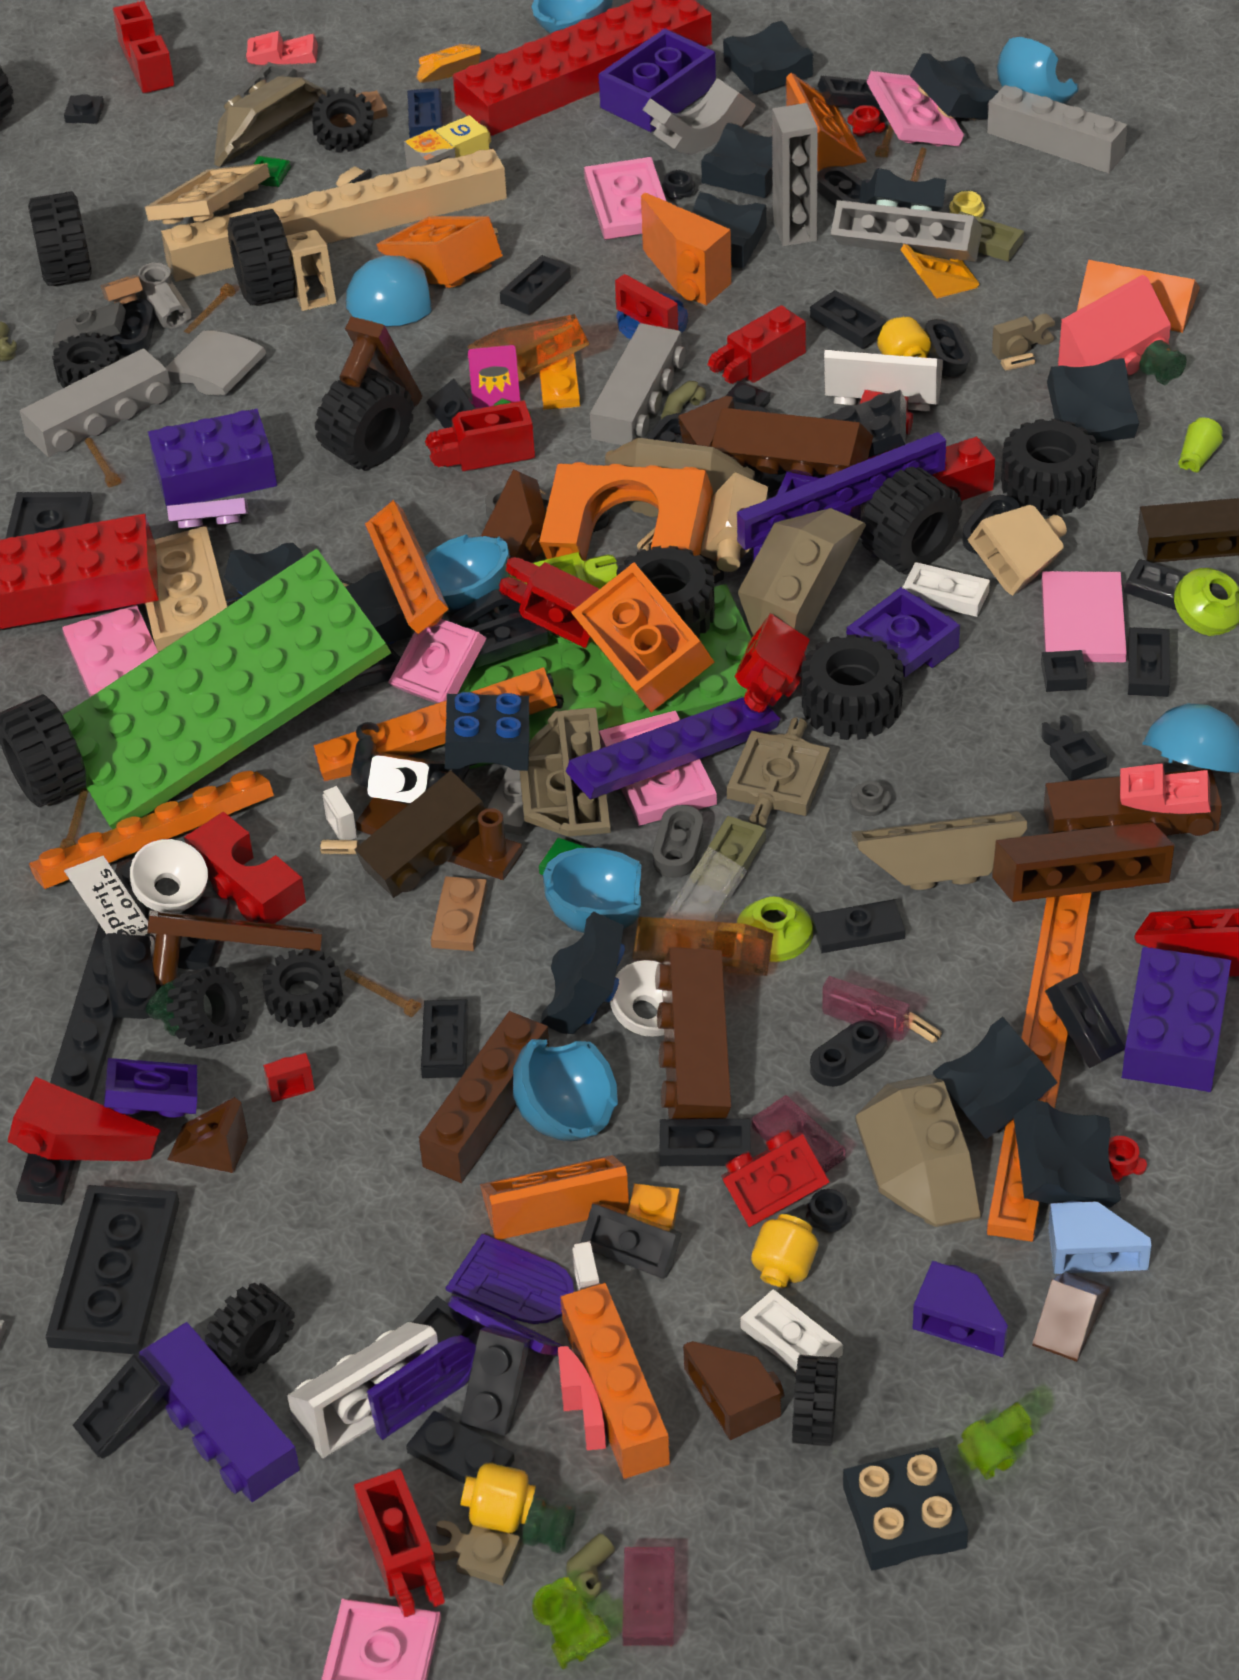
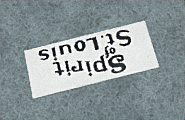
(109, 899)

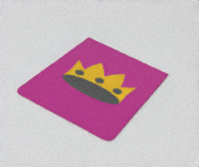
(493, 375)

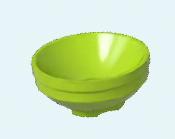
(1203, 610)
(790, 935)

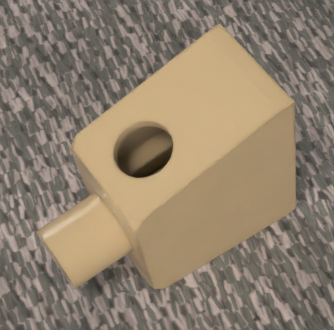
(310, 258)
(721, 526)
(1018, 545)

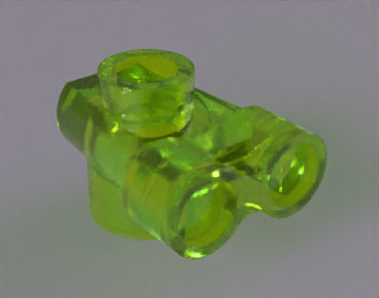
(990, 1444)
(570, 1621)

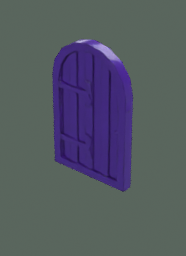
(511, 1281)
(497, 1321)
(421, 1384)

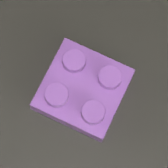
(193, 514)

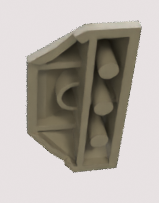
(262, 113)
(675, 455)
(798, 568)
(548, 791)
(939, 850)
(919, 1151)

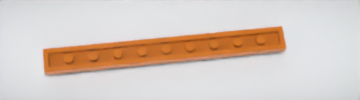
(1045, 1034)

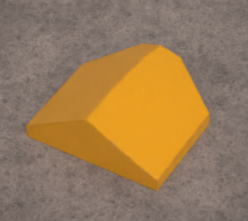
(447, 62)
(940, 274)

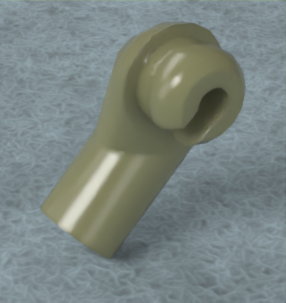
(7, 350)
(677, 399)
(584, 1564)

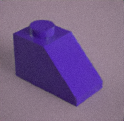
(959, 1309)

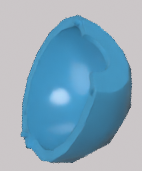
(560, 14)
(1033, 69)
(389, 291)
(468, 568)
(1197, 737)
(593, 881)
(564, 1089)

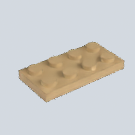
(207, 193)
(187, 586)

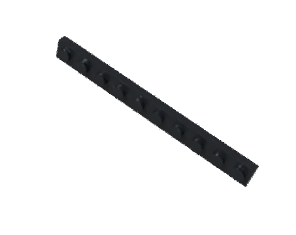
(79, 1058)

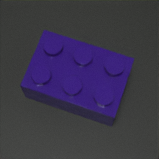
(662, 68)
(212, 458)
(1176, 1019)

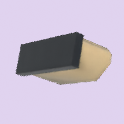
(354, 175)

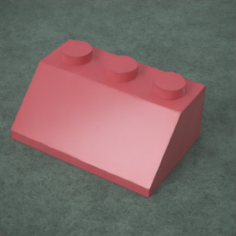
(1114, 327)

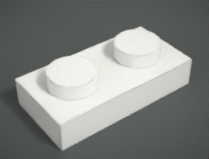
(947, 588)
(788, 1331)

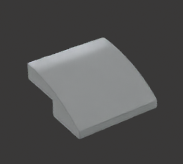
(215, 362)

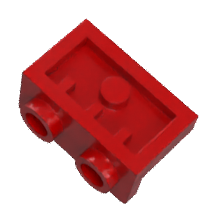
(774, 1176)

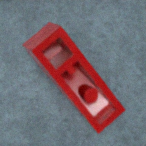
(1194, 932)
(76, 1128)

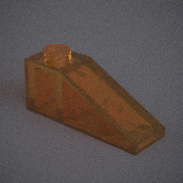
(538, 342)
(743, 946)

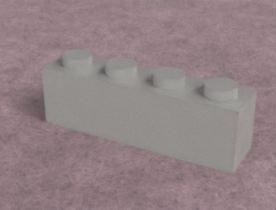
(1057, 128)
(794, 174)
(891, 227)
(637, 385)
(96, 402)

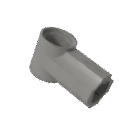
(163, 295)

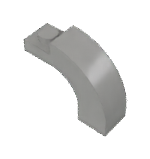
(704, 123)

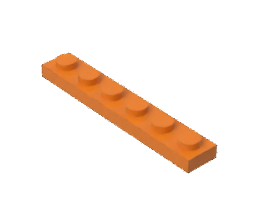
(406, 568)
(425, 726)
(166, 822)

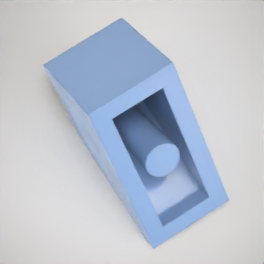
(1094, 1239)

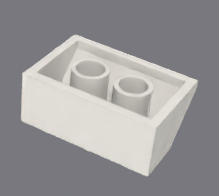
(853, 372)
(336, 1404)

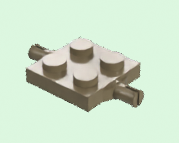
(778, 772)

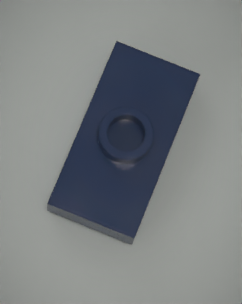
(424, 110)

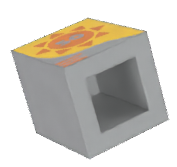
(427, 149)

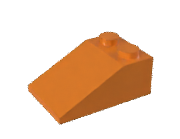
(446, 247)
(686, 249)
(643, 637)

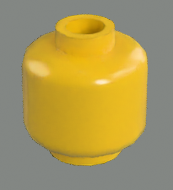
(904, 338)
(784, 1250)
(498, 1497)

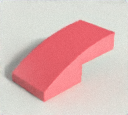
(274, 50)
(1153, 791)
(580, 1394)

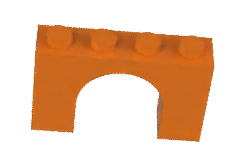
(587, 491)

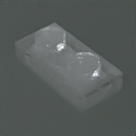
(707, 888)

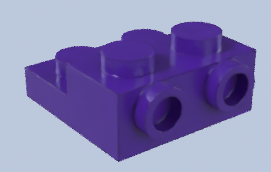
(910, 628)
(151, 1087)

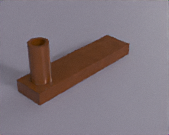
(375, 349)
(486, 853)
(173, 926)

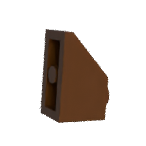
(519, 517)
(734, 1387)

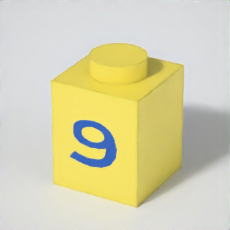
(466, 136)

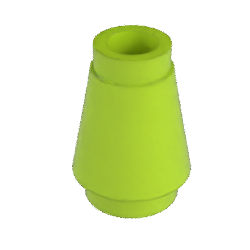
(1200, 443)

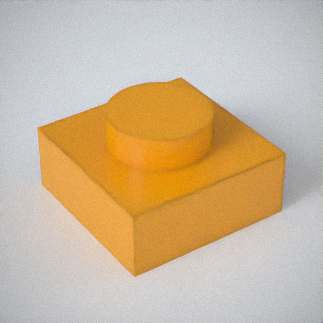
(655, 1203)

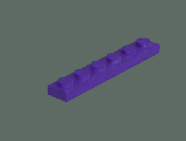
(840, 489)
(668, 747)

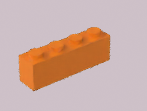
(625, 1399)

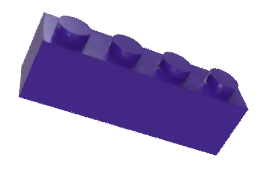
(221, 1415)

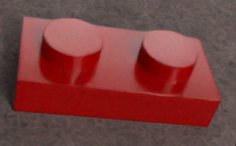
(645, 303)

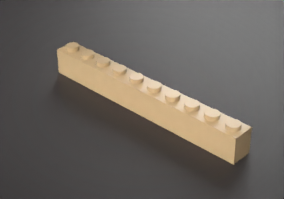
(348, 209)

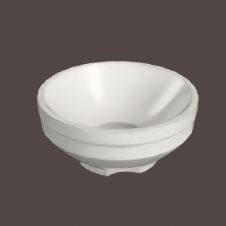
(168, 860)
(636, 985)

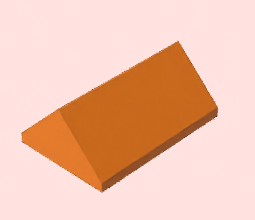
(835, 140)
(1174, 292)
(554, 1196)

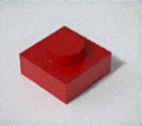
(289, 1077)

